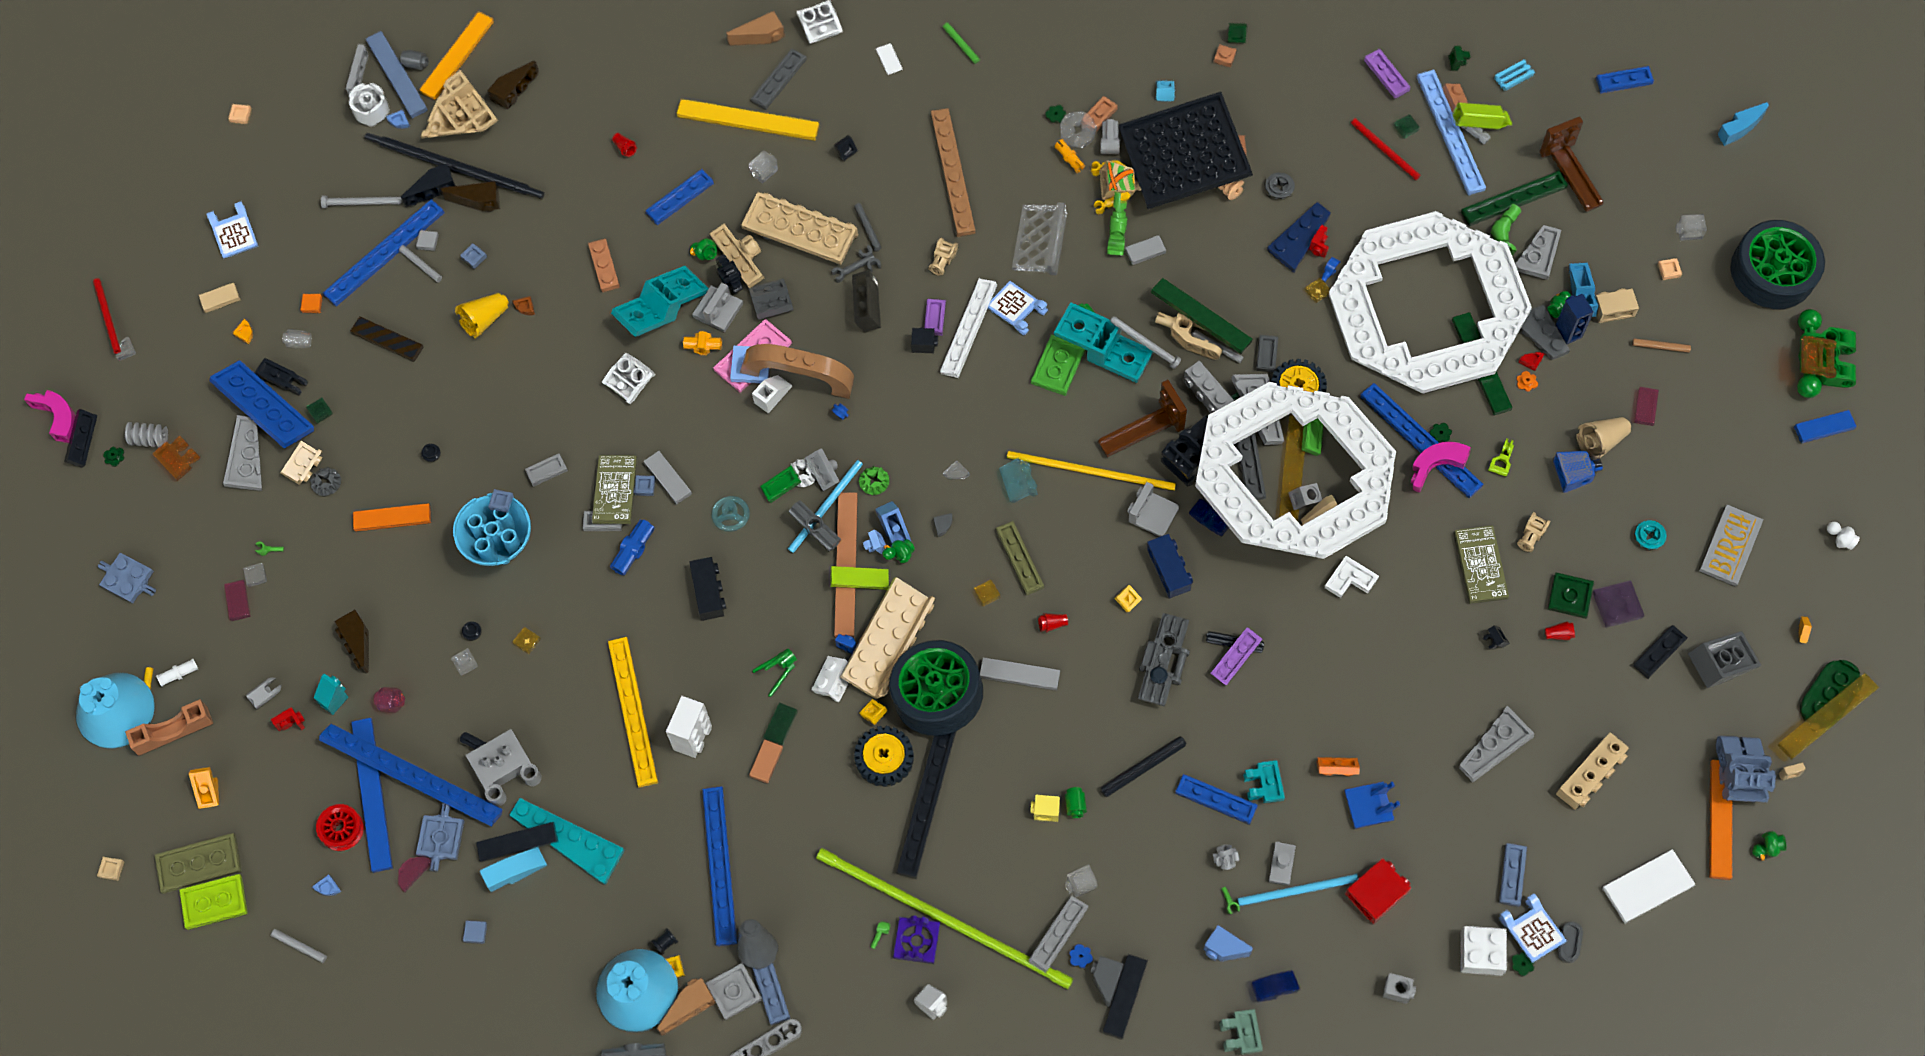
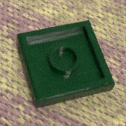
(1570, 595)

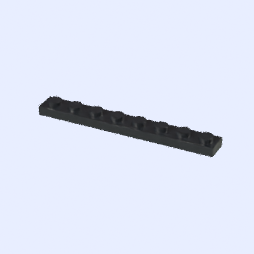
(925, 805)

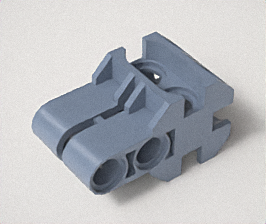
(1744, 769)

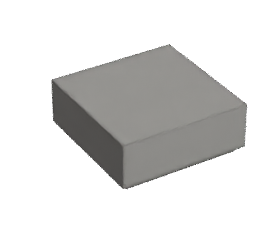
(427, 240)

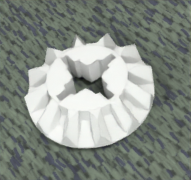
(808, 479)

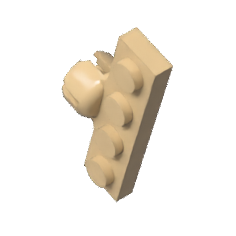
(740, 252)

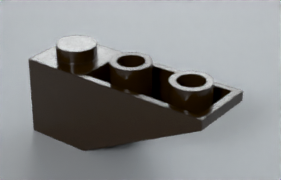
(509, 86)
(357, 638)

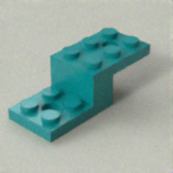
(659, 301)
(1103, 342)

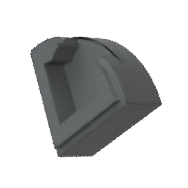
(942, 523)

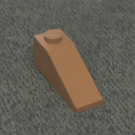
(759, 31)
(689, 1003)

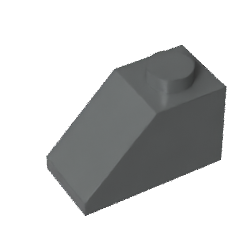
(1106, 977)

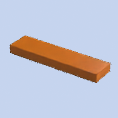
(391, 517)

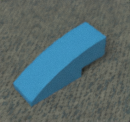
(1741, 123)
(1583, 283)

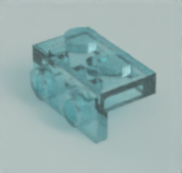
(1018, 480)

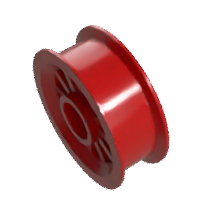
(346, 814)

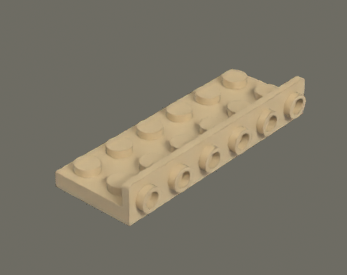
(799, 227)
(887, 638)

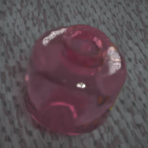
(389, 699)

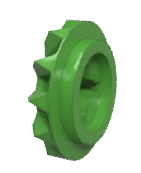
(876, 487)

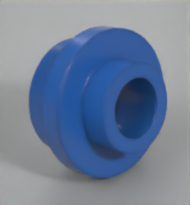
(840, 411)

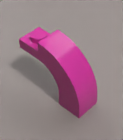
(63, 413)
(1441, 453)

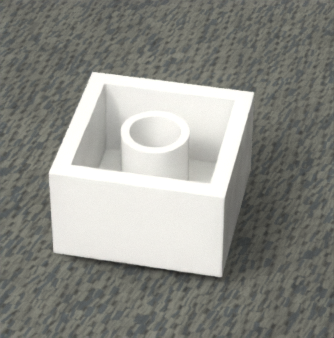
(1483, 950)

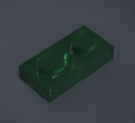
(780, 724)

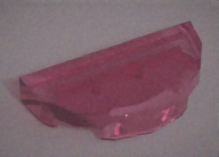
(411, 871)

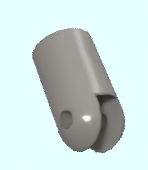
(262, 693)

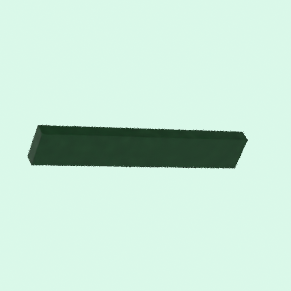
(1519, 196)
(1201, 315)
(1490, 384)

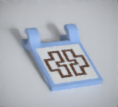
(234, 233)
(1015, 305)
(1534, 930)

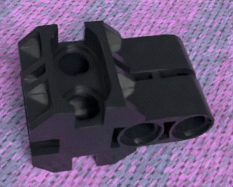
(1191, 443)

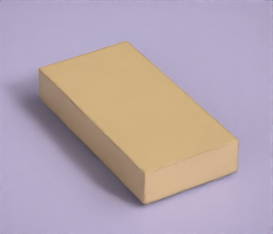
(219, 297)

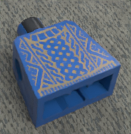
(1575, 469)

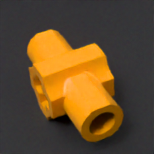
(702, 343)

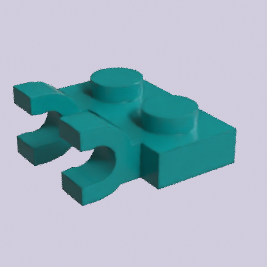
(1270, 782)

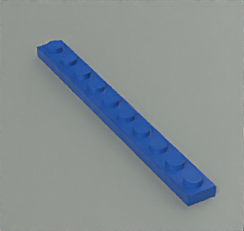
(410, 774)

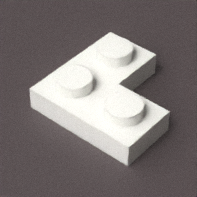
(1350, 573)

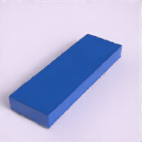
(1624, 79)
(1825, 426)

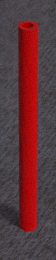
(1382, 146)
(107, 316)

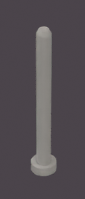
(325, 201)
(1174, 361)

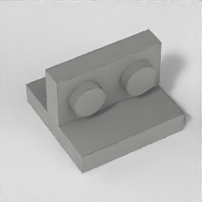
(718, 308)

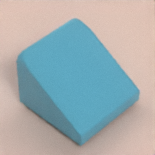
(1165, 90)

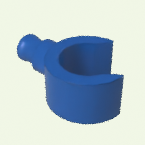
(1330, 268)

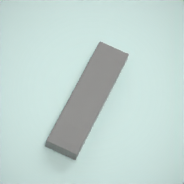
(1020, 674)
(1058, 934)

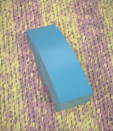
(513, 869)

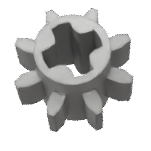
(1226, 856)

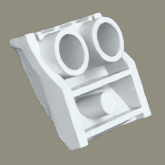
(819, 22)
(628, 377)

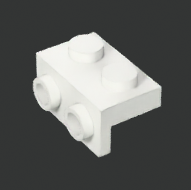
(829, 680)

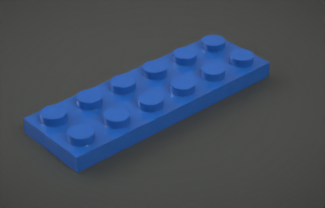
(261, 404)

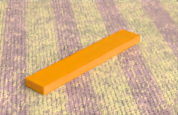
(456, 55)

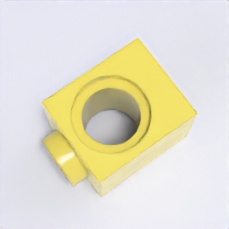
(1045, 808)

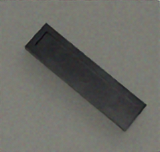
(517, 842)
(1125, 996)

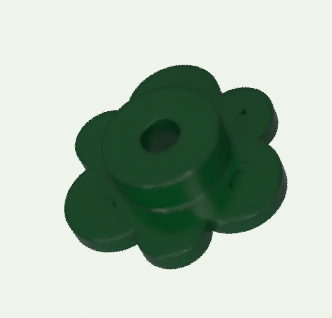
(1056, 113)
(1442, 428)
(116, 459)
(1522, 958)

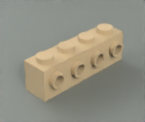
(1592, 771)

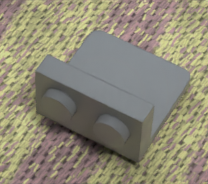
(1152, 511)

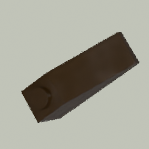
(476, 196)

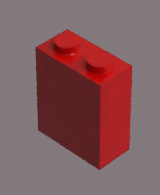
(1378, 890)

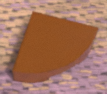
(524, 305)

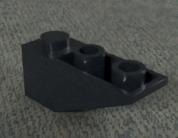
(428, 186)

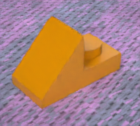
(204, 787)

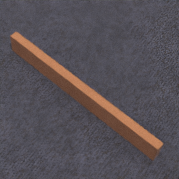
(846, 558)

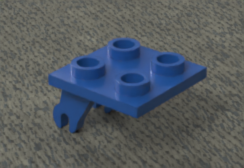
(1370, 804)

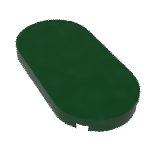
(1830, 682)

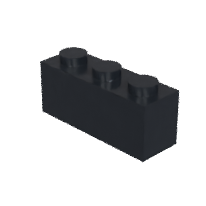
(707, 588)

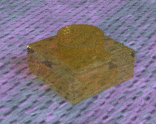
(987, 593)

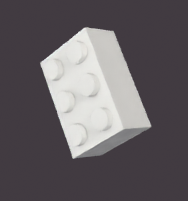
(689, 727)

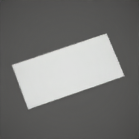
(889, 58)

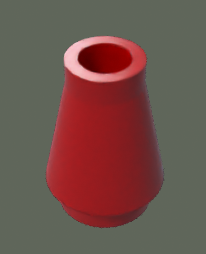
(625, 145)
(1049, 622)
(1561, 631)

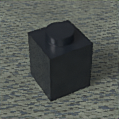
(923, 340)

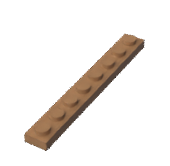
(953, 172)

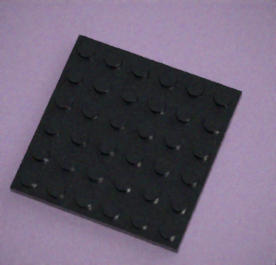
(1185, 150)

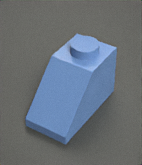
(892, 522)
(1226, 946)

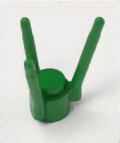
(784, 659)

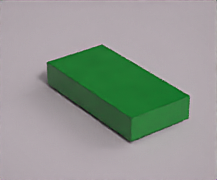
(780, 484)

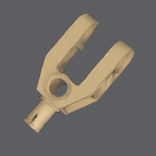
(1184, 337)

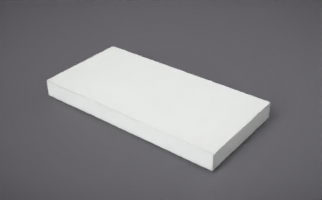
(1648, 886)

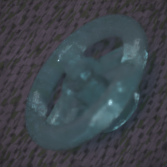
(730, 506)

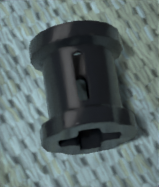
(664, 941)

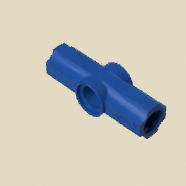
(632, 547)

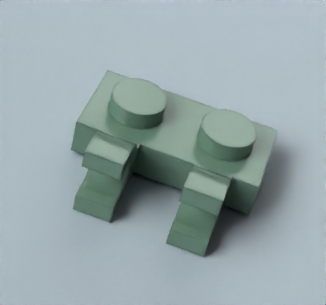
(1247, 1032)

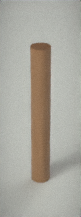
(1661, 345)

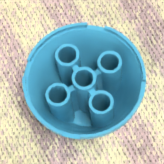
(491, 535)
(113, 706)
(636, 990)

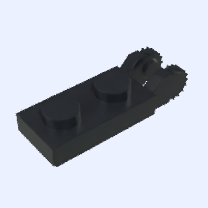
(280, 376)

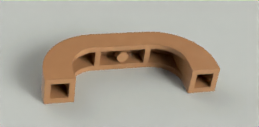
(800, 362)

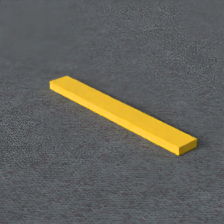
(748, 119)
(633, 712)

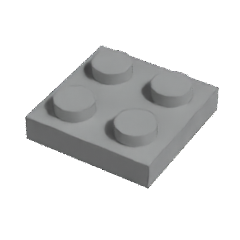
(734, 991)

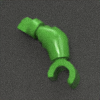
(1118, 226)
(1501, 227)

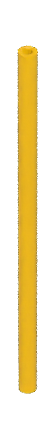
(1090, 470)

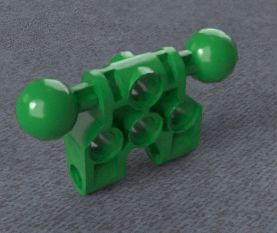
(1810, 384)

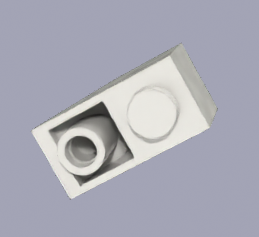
(770, 392)
(932, 1002)

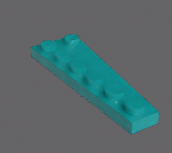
(582, 847)

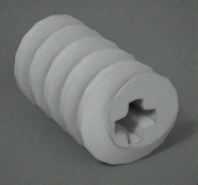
(145, 436)

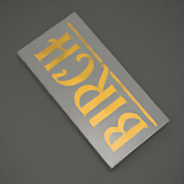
(1731, 545)

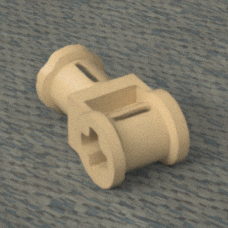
(943, 255)
(1534, 529)

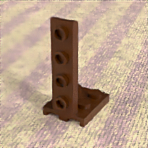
(1558, 144)
(1172, 413)

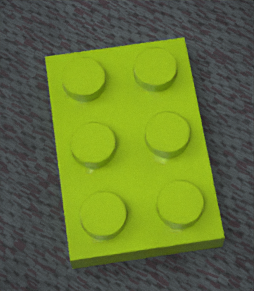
(213, 901)

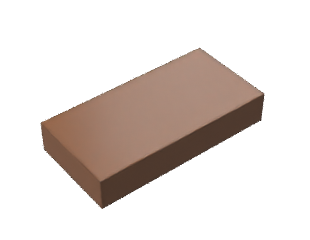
(766, 761)

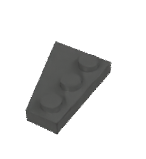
(1544, 333)

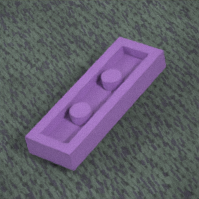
(1387, 73)
(1236, 656)

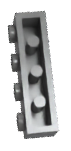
(1206, 387)

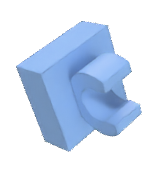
(875, 543)

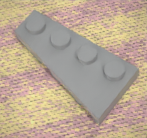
(1247, 383)
(243, 463)
(1497, 744)

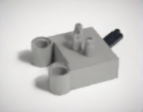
(498, 763)

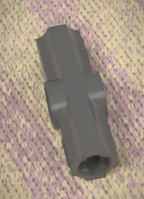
(807, 517)
(636, 1050)

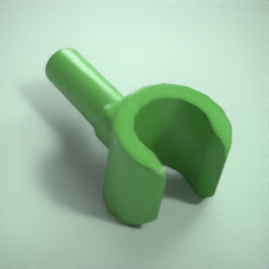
(265, 549)
(1229, 901)
(883, 927)

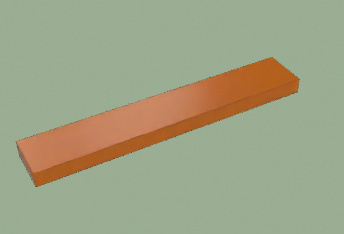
(1719, 828)

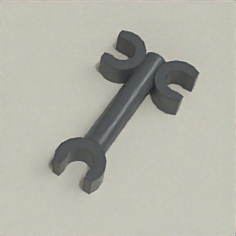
(866, 259)

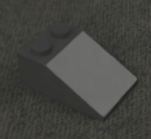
(1724, 659)

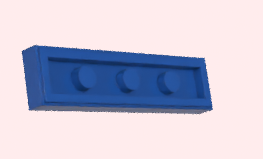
(679, 197)
(1216, 799)

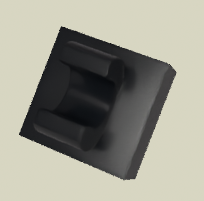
(845, 147)
(1498, 637)

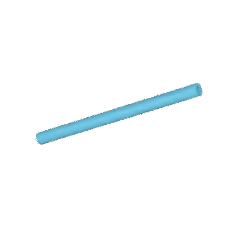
(827, 503)
(1297, 890)

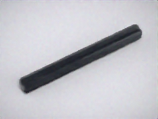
(1143, 766)

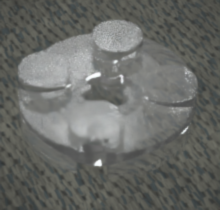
(1076, 119)

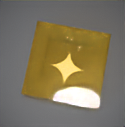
(1318, 290)
(526, 640)

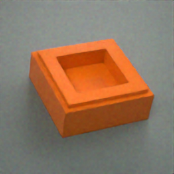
(311, 303)

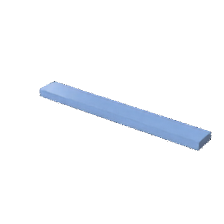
(1451, 133)

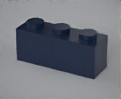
(1574, 318)
(1169, 565)

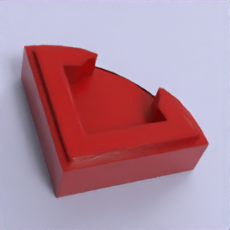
(1531, 360)

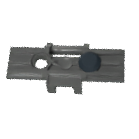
(1157, 657)

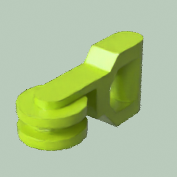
(1508, 446)

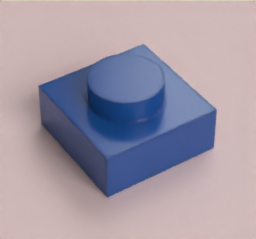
(846, 643)

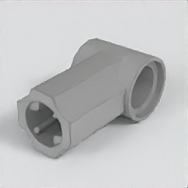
(1110, 138)

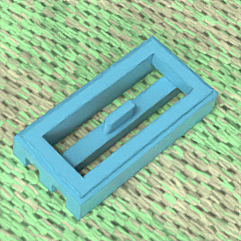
(1522, 64)

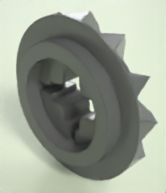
(1284, 180)
(325, 489)

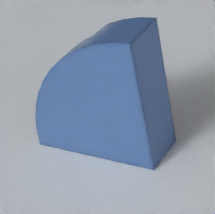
(398, 120)
(327, 886)

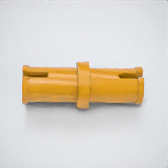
(1069, 156)

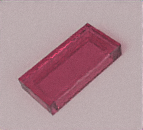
(1646, 406)
(237, 600)

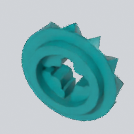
(1646, 528)

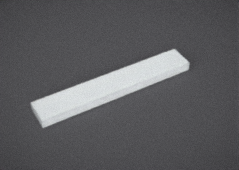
(968, 328)

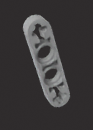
(763, 1041)

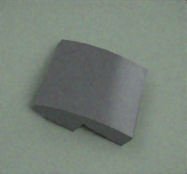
(771, 299)

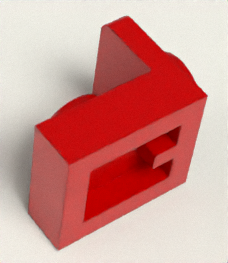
(1318, 242)
(287, 718)

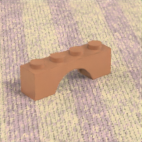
(151, 736)

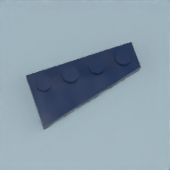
(1295, 241)

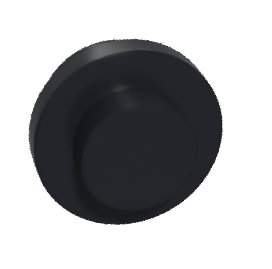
(430, 452)
(471, 631)

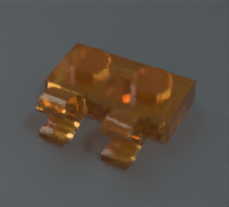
(172, 461)

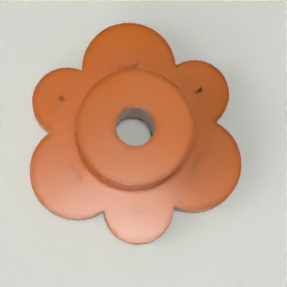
(1524, 384)

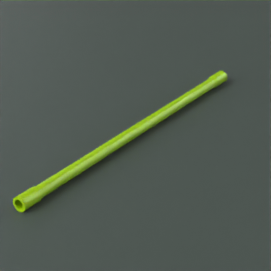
(834, 861)

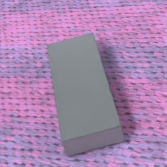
(358, 68)
(667, 477)

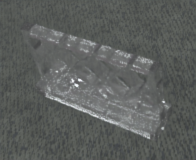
(1054, 243)

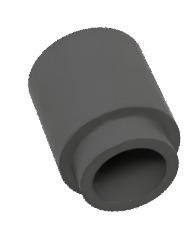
(414, 59)

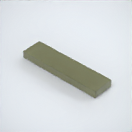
(1019, 558)

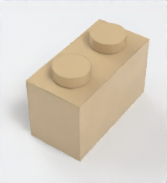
(1616, 305)

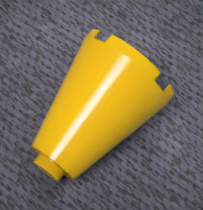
(481, 313)

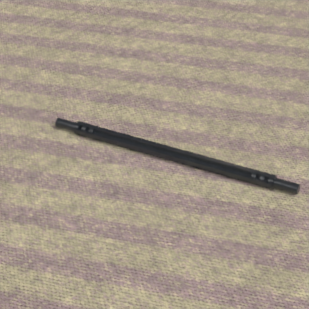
(454, 165)

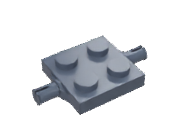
(126, 578)
(440, 837)

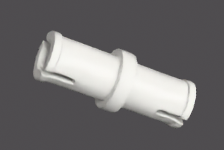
(177, 672)

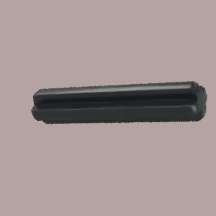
(1228, 640)

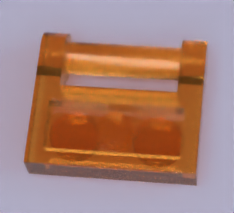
(1813, 356)

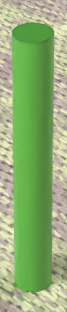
(961, 43)

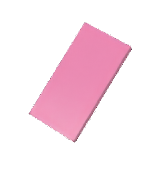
(763, 334)

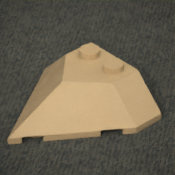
(458, 110)

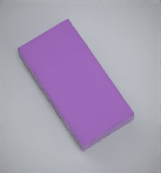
(935, 315)

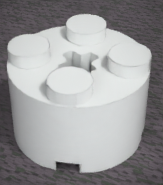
(368, 104)

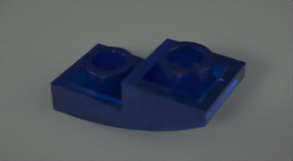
(1208, 517)
(1274, 985)

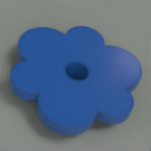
(1080, 950)

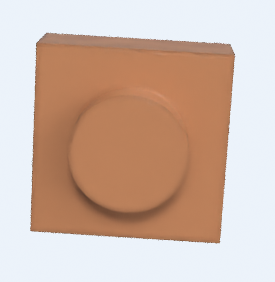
(1225, 56)

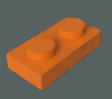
(1344, 766)

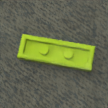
(859, 577)

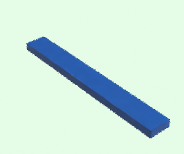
(383, 253)
(1417, 437)
(373, 803)
(719, 866)

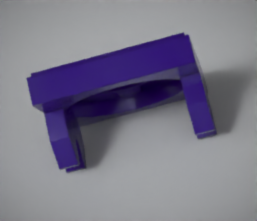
(915, 955)

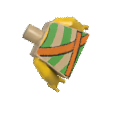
(1113, 178)

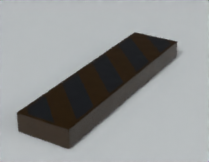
(386, 339)

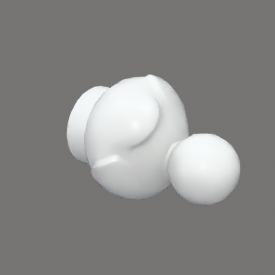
(1845, 537)

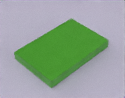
(1057, 365)

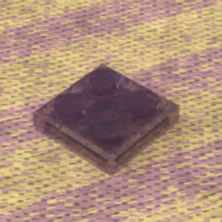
(1618, 604)

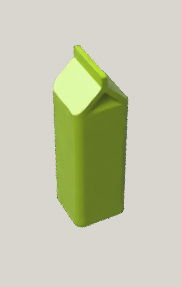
(1480, 116)

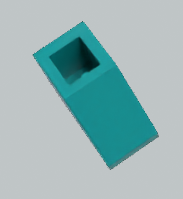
(330, 693)

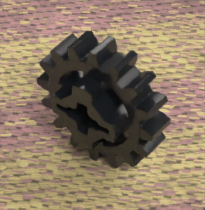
(729, 273)

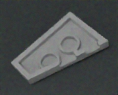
(1539, 255)

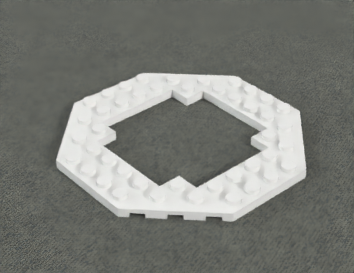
(1449, 365)
(1244, 513)

